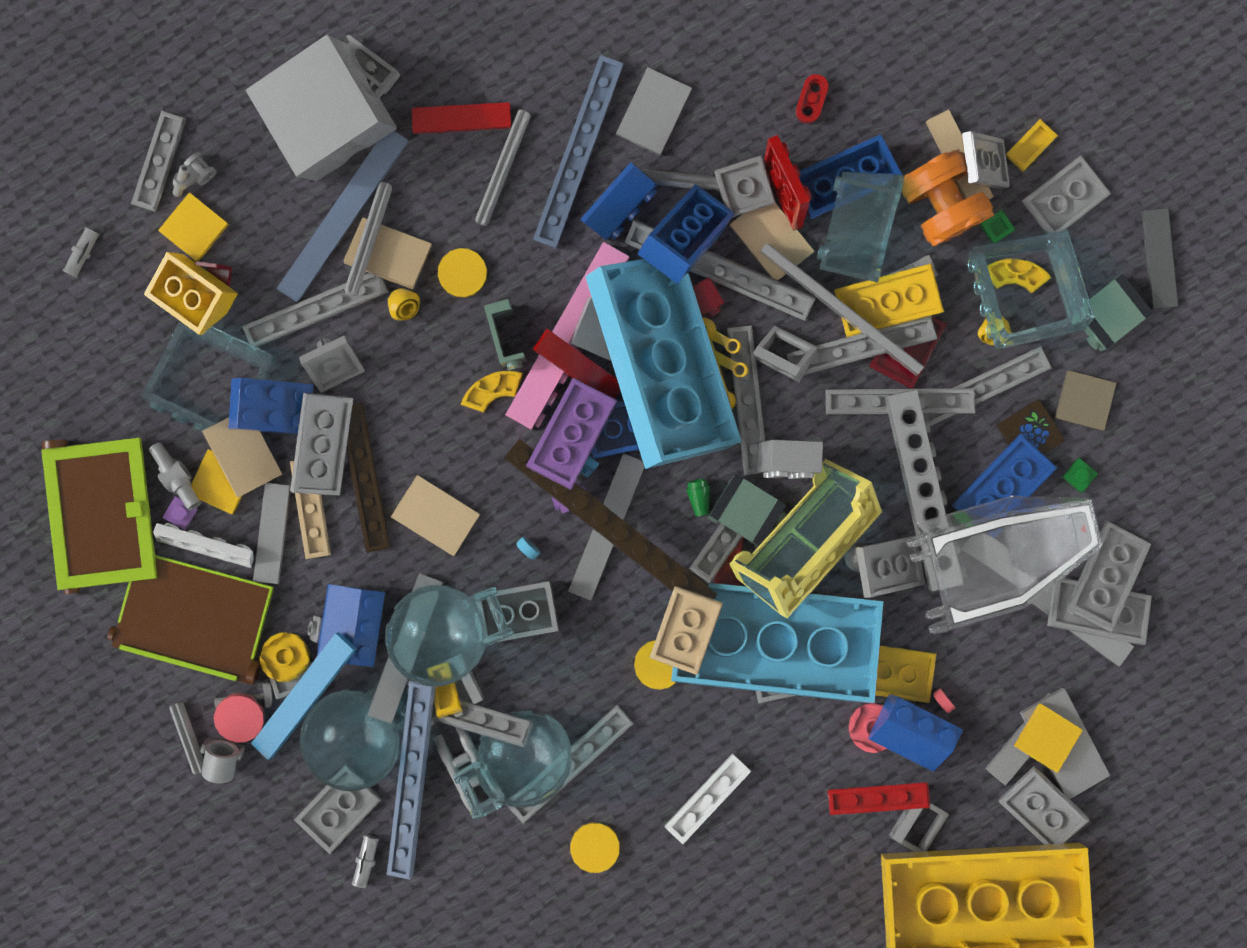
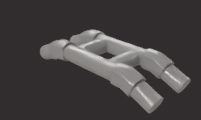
(453, 764)

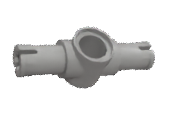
(174, 476)

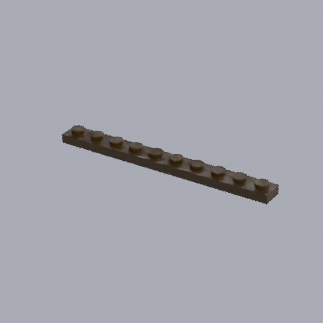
(610, 527)

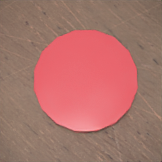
(239, 717)
(861, 726)

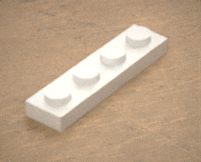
(197, 543)
(707, 798)

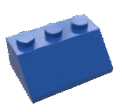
(620, 202)
(356, 616)
(914, 733)

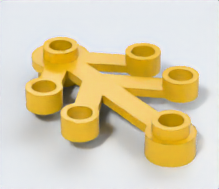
(722, 359)

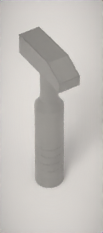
(267, 696)

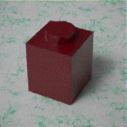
(708, 298)

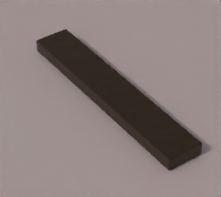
(366, 482)

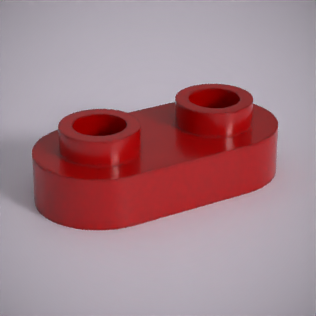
(811, 99)

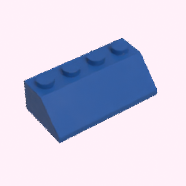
(865, 157)

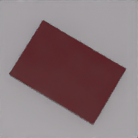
(894, 370)

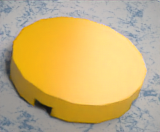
(462, 273)
(284, 657)
(650, 671)
(594, 847)

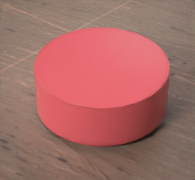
(943, 700)

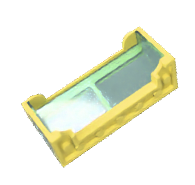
(809, 539)

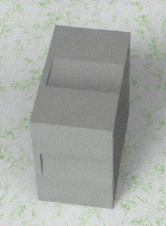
(320, 108)

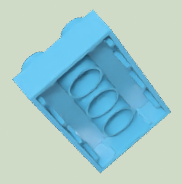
(662, 362)
(817, 652)

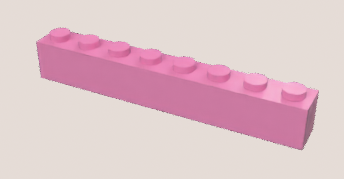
(544, 377)

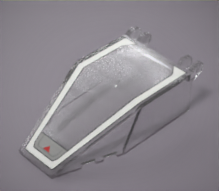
(1003, 554)

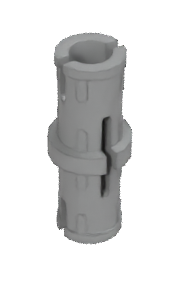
(81, 252)
(365, 861)

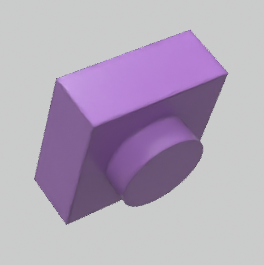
(179, 514)

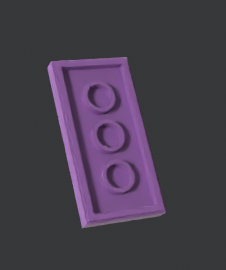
(571, 433)

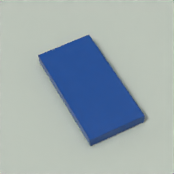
(1013, 473)

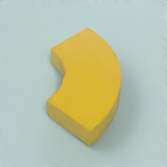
(1017, 272)
(490, 388)

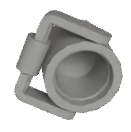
(220, 759)

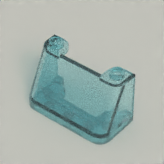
(861, 224)

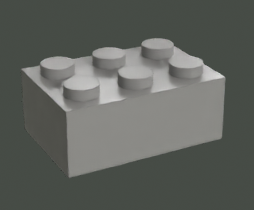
(789, 459)
(526, 609)

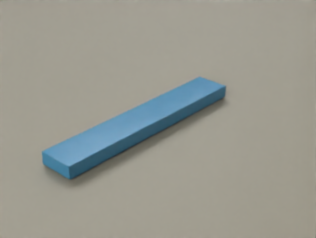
(304, 696)

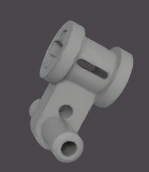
(192, 171)

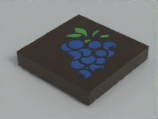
(1034, 425)

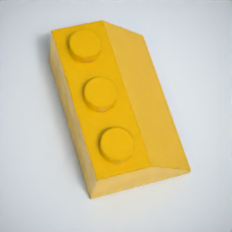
(190, 292)

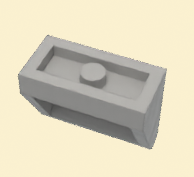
(779, 364)
(907, 820)

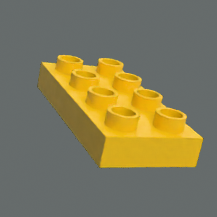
(989, 898)

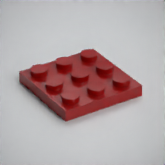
(786, 183)

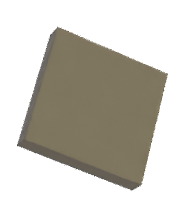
(1085, 400)

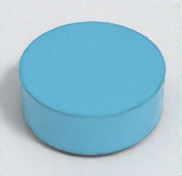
(528, 548)

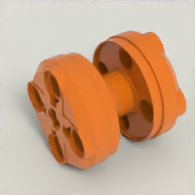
(937, 182)

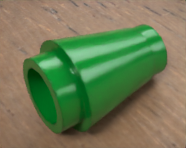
(699, 496)

